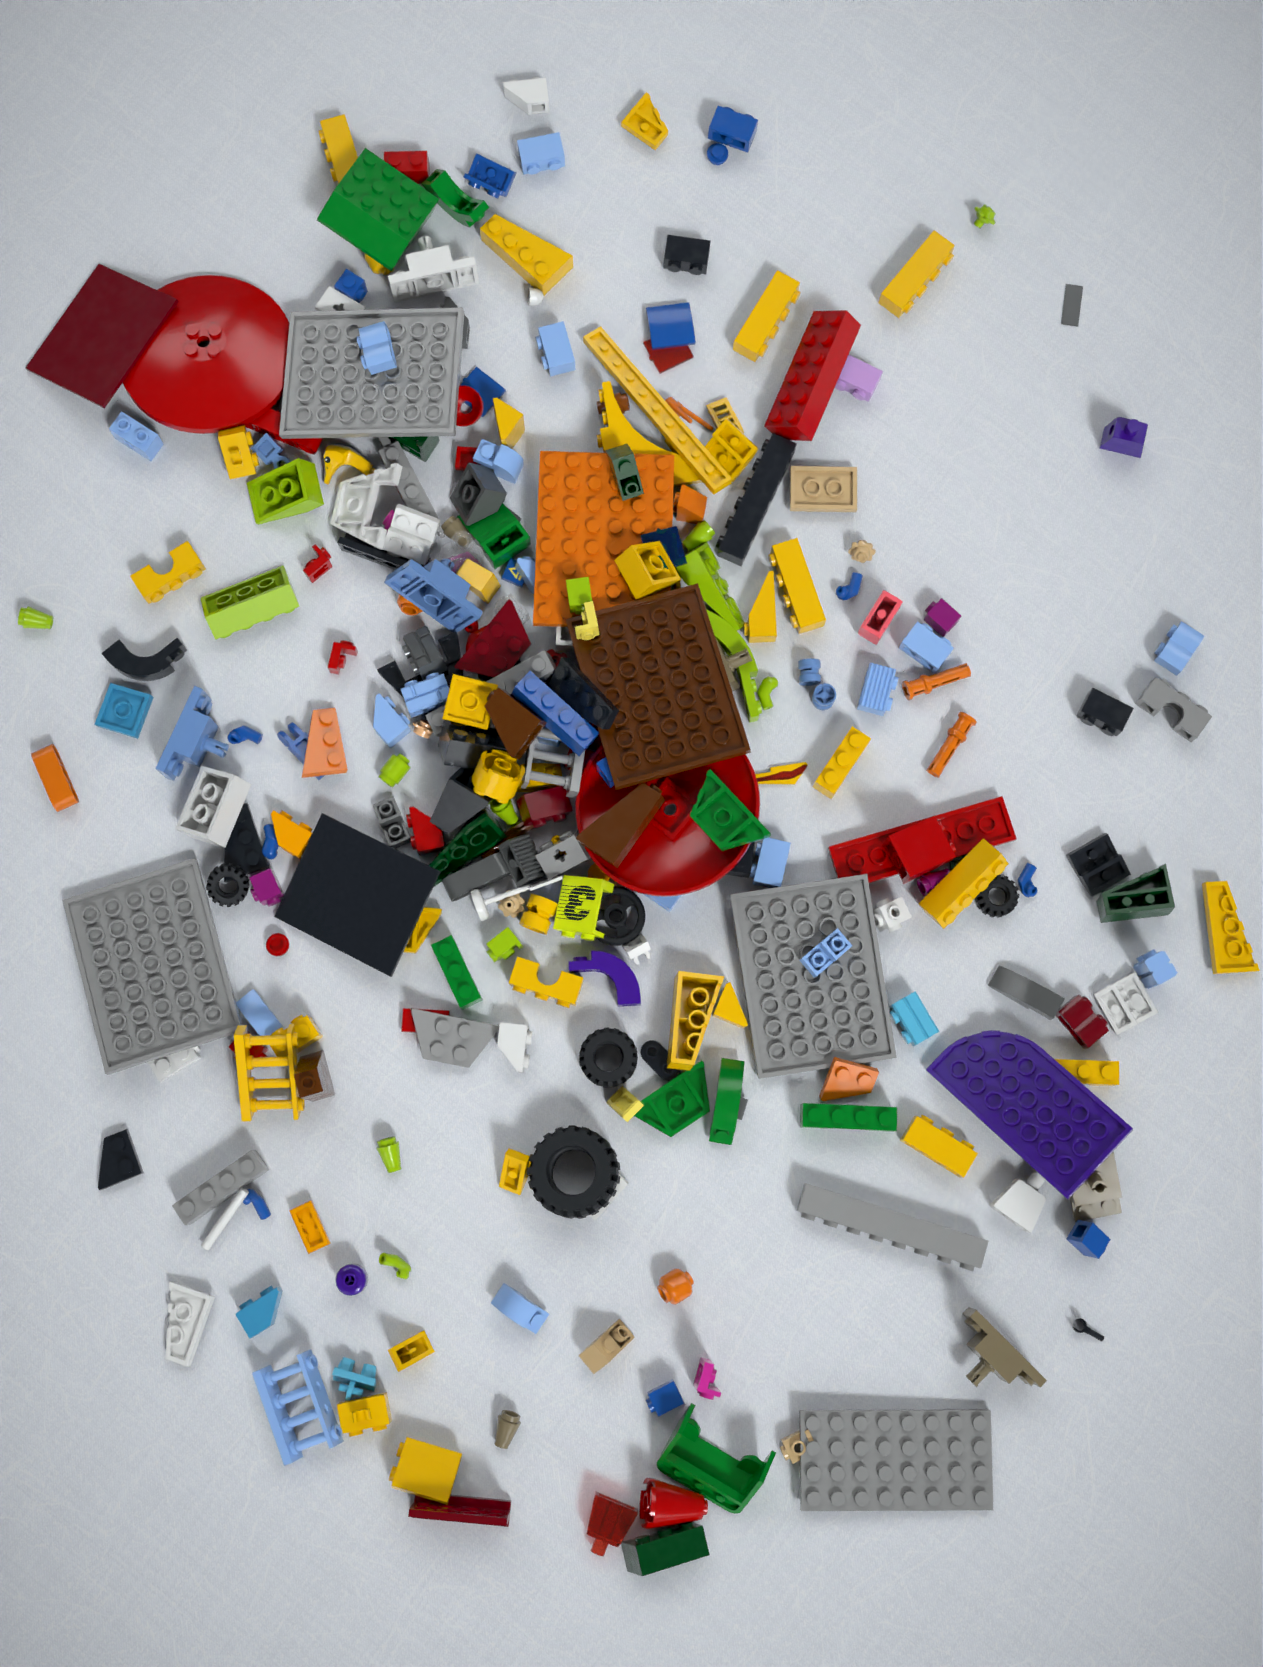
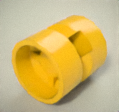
(538, 914)

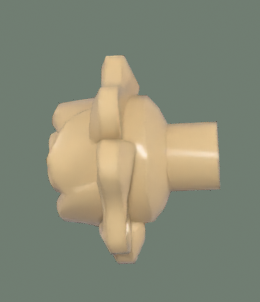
(861, 551)
(512, 905)

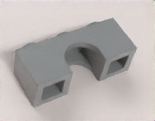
(1191, 717)

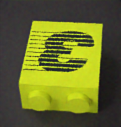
(580, 906)

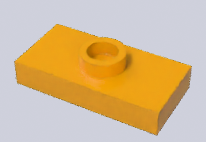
(310, 1227)

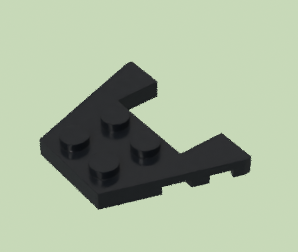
(451, 649)

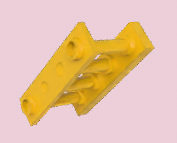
(246, 1063)

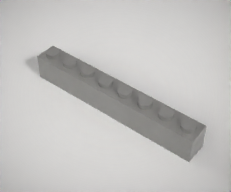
(892, 1225)

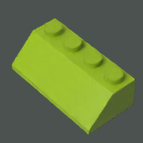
(249, 602)

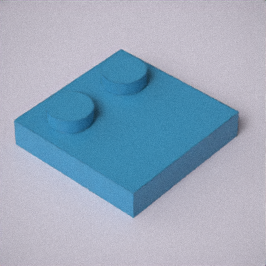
(124, 710)

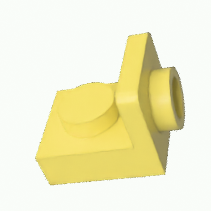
(590, 626)

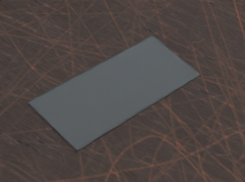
(1072, 305)

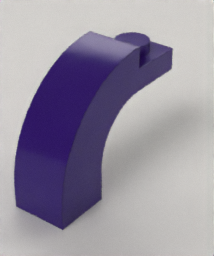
(617, 970)

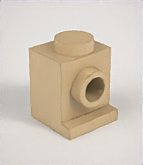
(789, 1443)

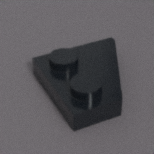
(118, 1160)

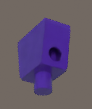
(1124, 436)

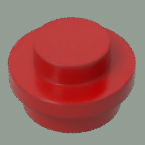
(277, 944)

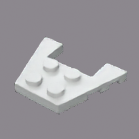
(357, 502)

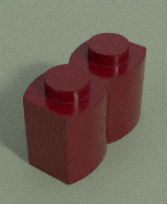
(1082, 1021)

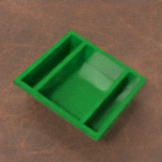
(378, 209)

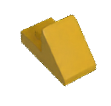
(514, 1171)

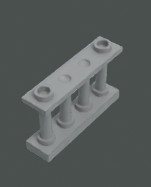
(570, 782)

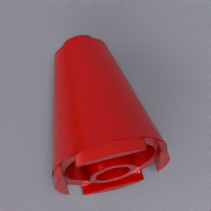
(669, 1504)

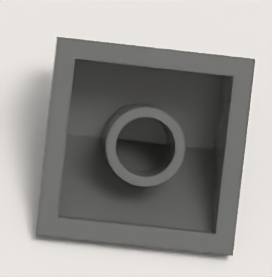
(477, 493)

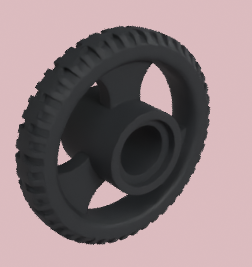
(624, 934)

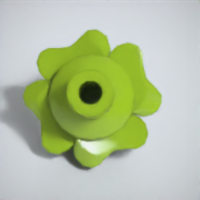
(984, 216)

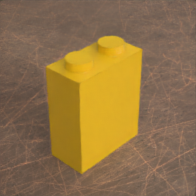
(425, 1470)

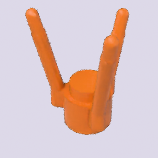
(681, 411)

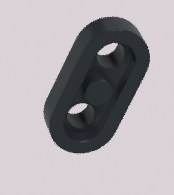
(658, 1061)

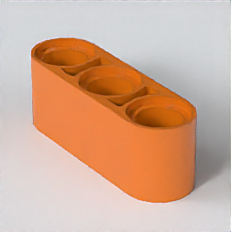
(55, 777)

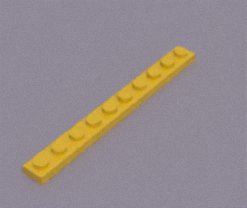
(657, 410)

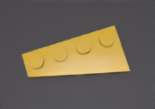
(1225, 932)

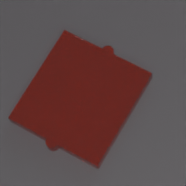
(668, 357)

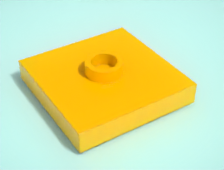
(467, 702)

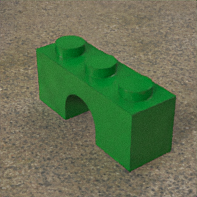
(456, 972)

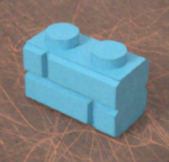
(913, 1019)

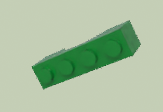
(848, 1117)

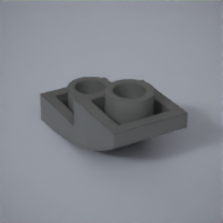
(392, 822)

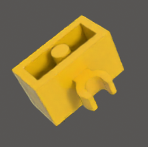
(237, 452)
(364, 1413)

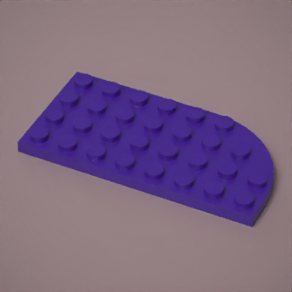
(1032, 1105)

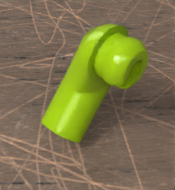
(764, 691)
(397, 1262)

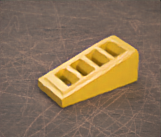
(728, 409)

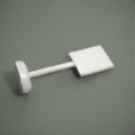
(480, 903)

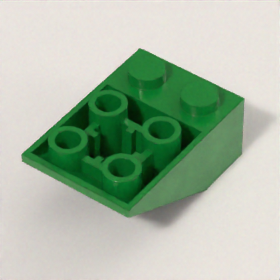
(499, 536)

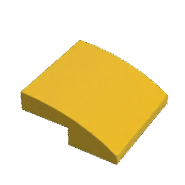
(731, 448)

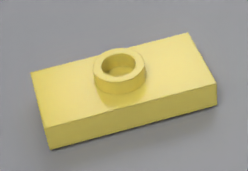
(624, 1103)

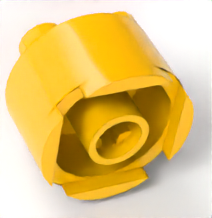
(497, 776)

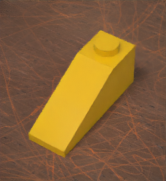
(762, 617)

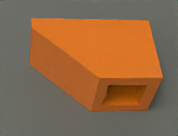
(689, 505)

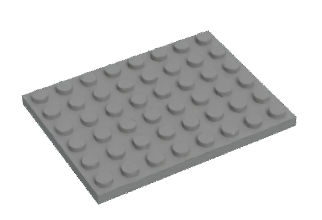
(334, 395)
(151, 966)
(803, 1019)

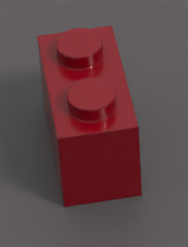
(544, 806)

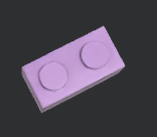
(858, 378)

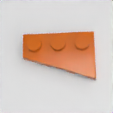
(324, 745)

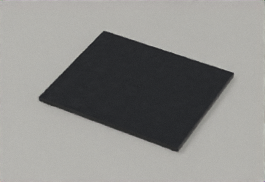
(357, 894)

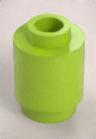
(394, 769)

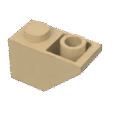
(606, 1346)

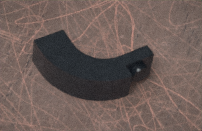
(144, 668)

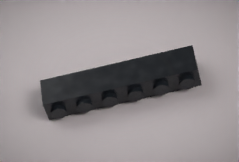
(756, 499)

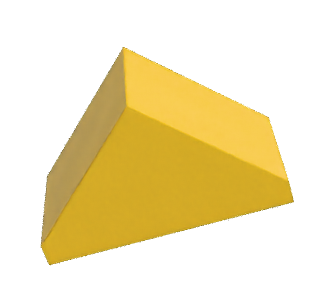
(482, 581)
(729, 1009)
(411, 1350)

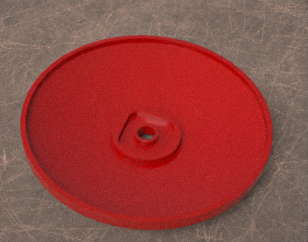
(220, 383)

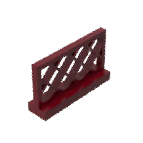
(464, 1510)

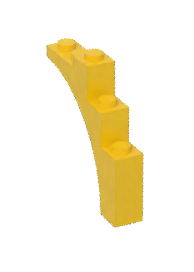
(621, 432)

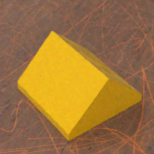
(509, 423)

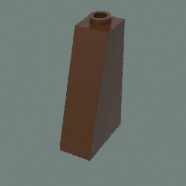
(622, 825)
(313, 1077)

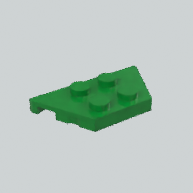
(725, 816)
(677, 1102)

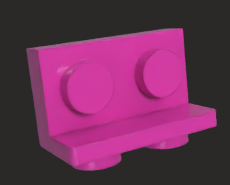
(705, 1375)

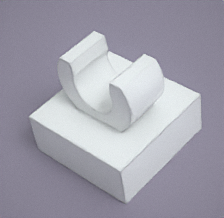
(636, 948)

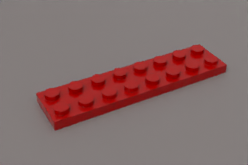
(963, 827)

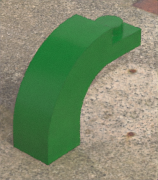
(453, 199)
(727, 1101)

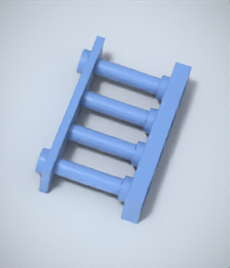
(277, 1414)

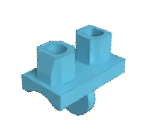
(345, 1375)

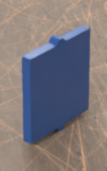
(485, 387)

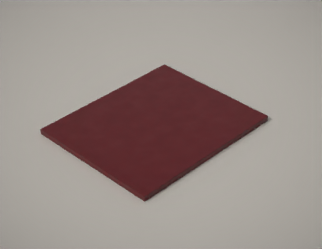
(101, 335)

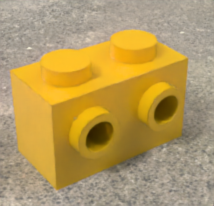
(307, 1031)

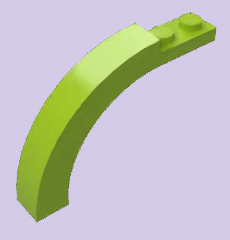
(732, 643)

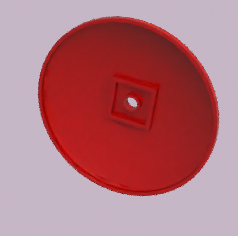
(672, 851)

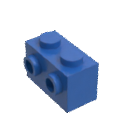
(733, 128)

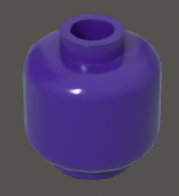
(359, 1282)

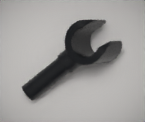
(1088, 1330)

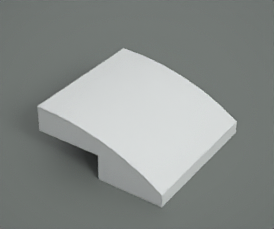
(1126, 1003)

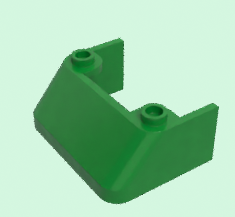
(711, 1470)

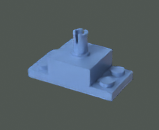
(436, 592)
(191, 737)

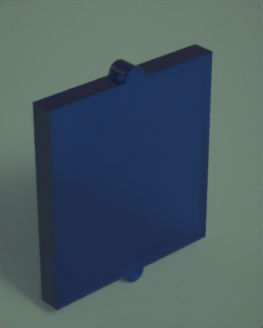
(671, 542)

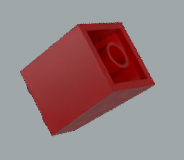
(919, 849)

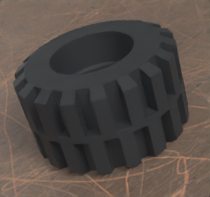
(587, 1057)

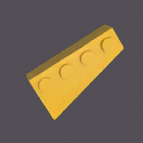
(527, 254)
(690, 1014)

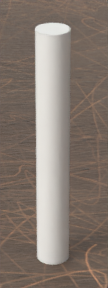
(224, 1219)

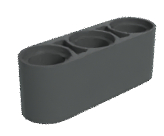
(475, 876)

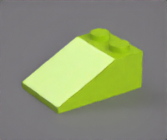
(285, 491)

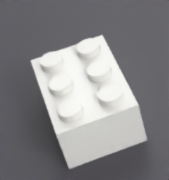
(213, 806)

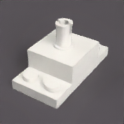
(432, 272)

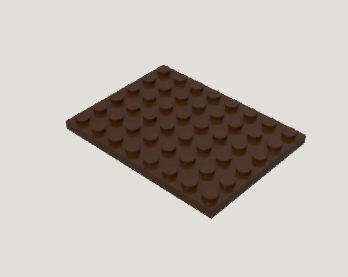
(667, 682)

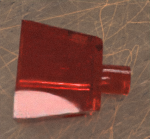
(609, 1522)

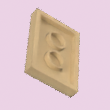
(823, 489)

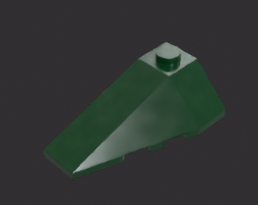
(468, 843)

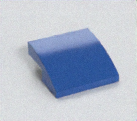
(670, 326)

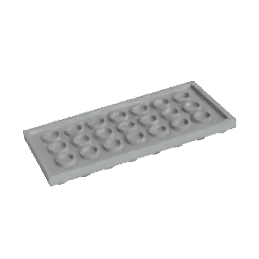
(896, 1460)

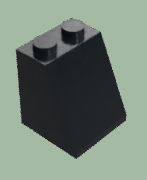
(458, 801)

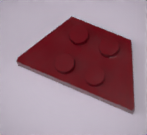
(498, 645)

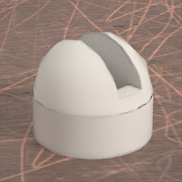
(535, 297)

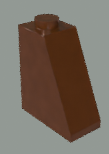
(513, 722)

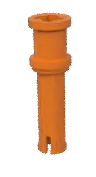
(926, 683)
(956, 735)

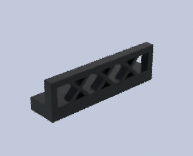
(364, 550)

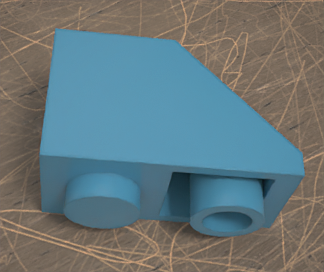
(260, 1314)

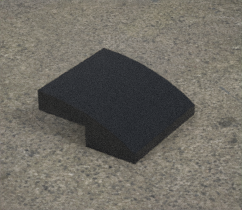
(1098, 864)

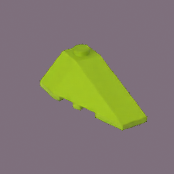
(702, 569)

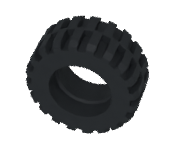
(548, 1153)

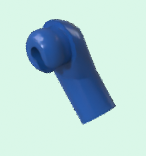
(850, 590)

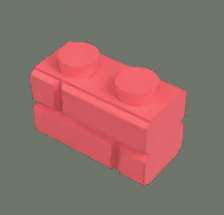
(880, 617)

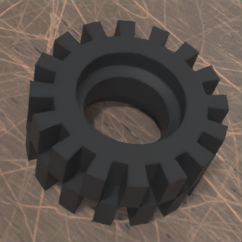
(227, 871)
(1010, 900)

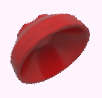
(469, 394)

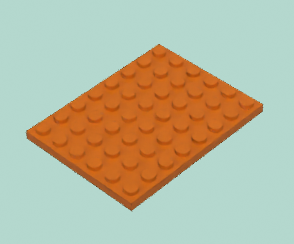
(589, 525)

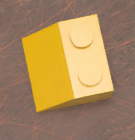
(645, 570)

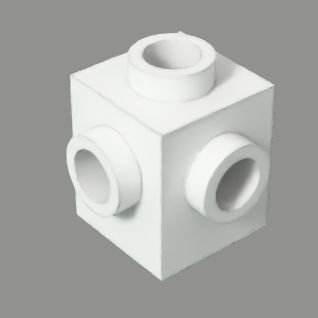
(890, 914)

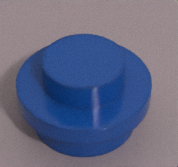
(717, 153)

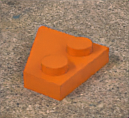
(847, 1080)

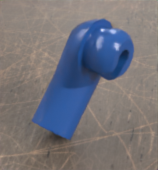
(244, 733)
(270, 844)
(1025, 882)
(258, 1203)

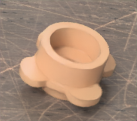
(422, 728)

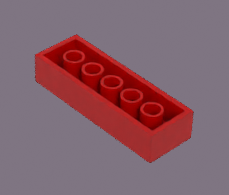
(812, 375)

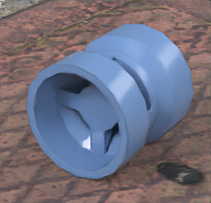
(809, 672)
(824, 692)

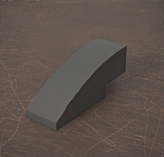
(1026, 992)

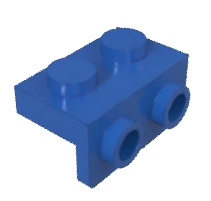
(490, 176)

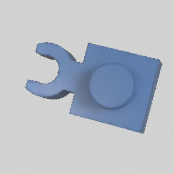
(269, 451)

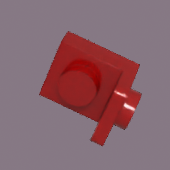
(317, 567)
(337, 657)

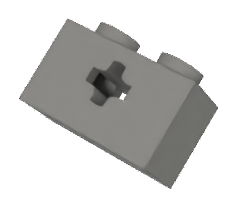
(553, 862)

